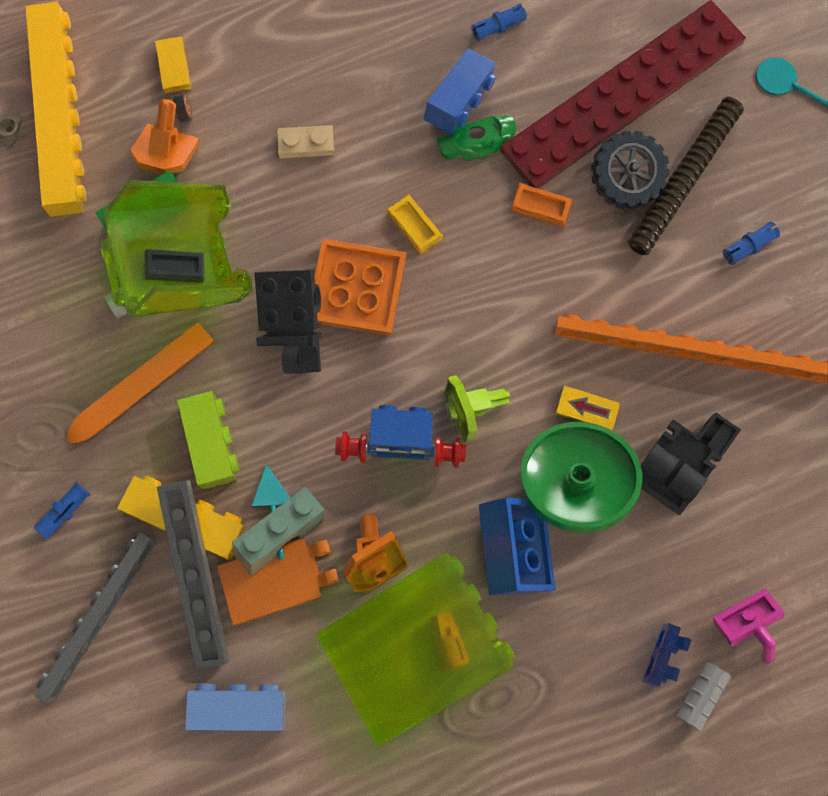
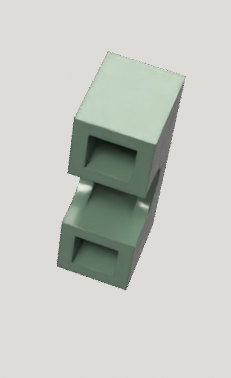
(263, 540)

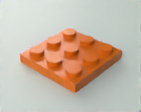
(359, 286)

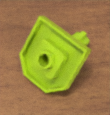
(466, 406)

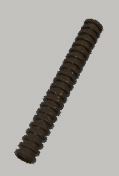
(685, 176)

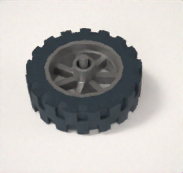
(653, 158)

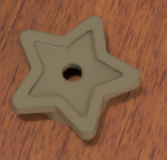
(17, 131)

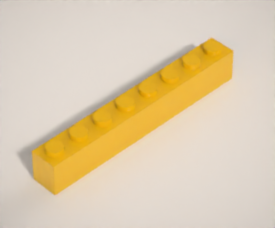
(55, 110)

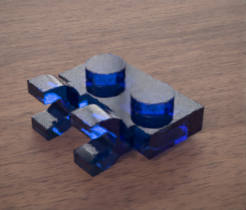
(667, 643)

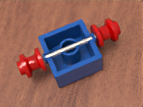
(400, 436)

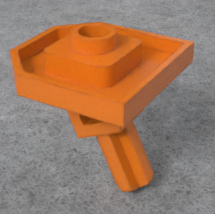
(162, 146)
(375, 558)

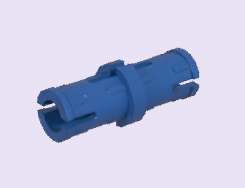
(498, 22)
(751, 243)
(61, 510)

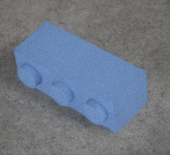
(235, 708)

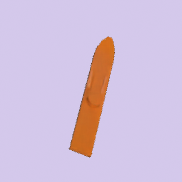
(139, 384)

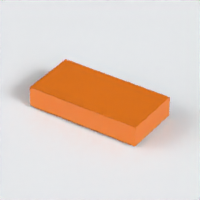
(541, 205)

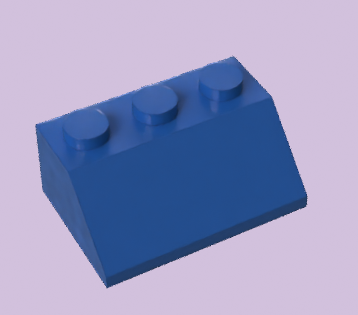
(515, 548)

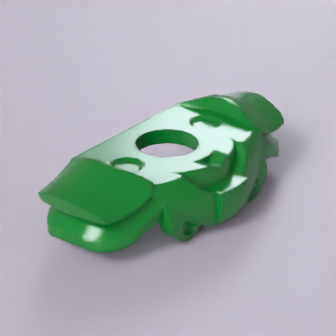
(496, 129)

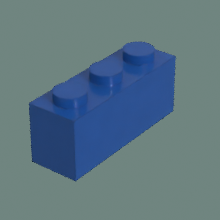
(460, 92)

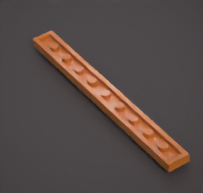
(688, 348)

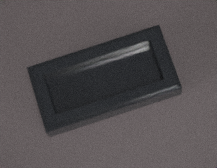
(174, 266)

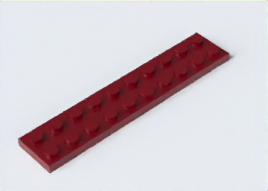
(622, 95)

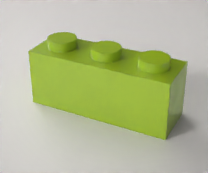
(208, 440)

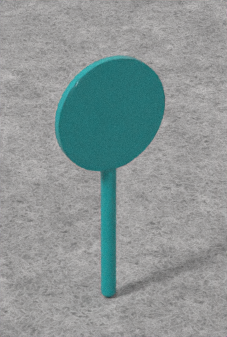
(780, 77)

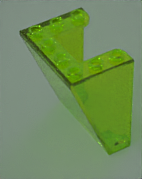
(415, 648)

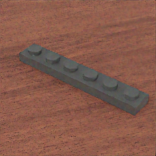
(193, 574)
(88, 627)

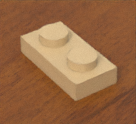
(305, 141)

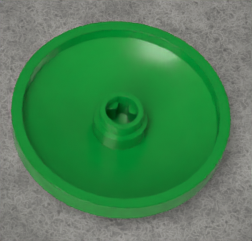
(581, 477)

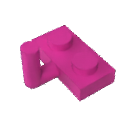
(750, 619)

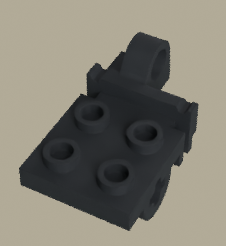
(288, 313)
(681, 461)

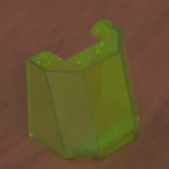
(173, 220)

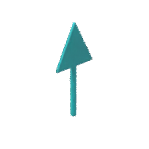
(270, 494)

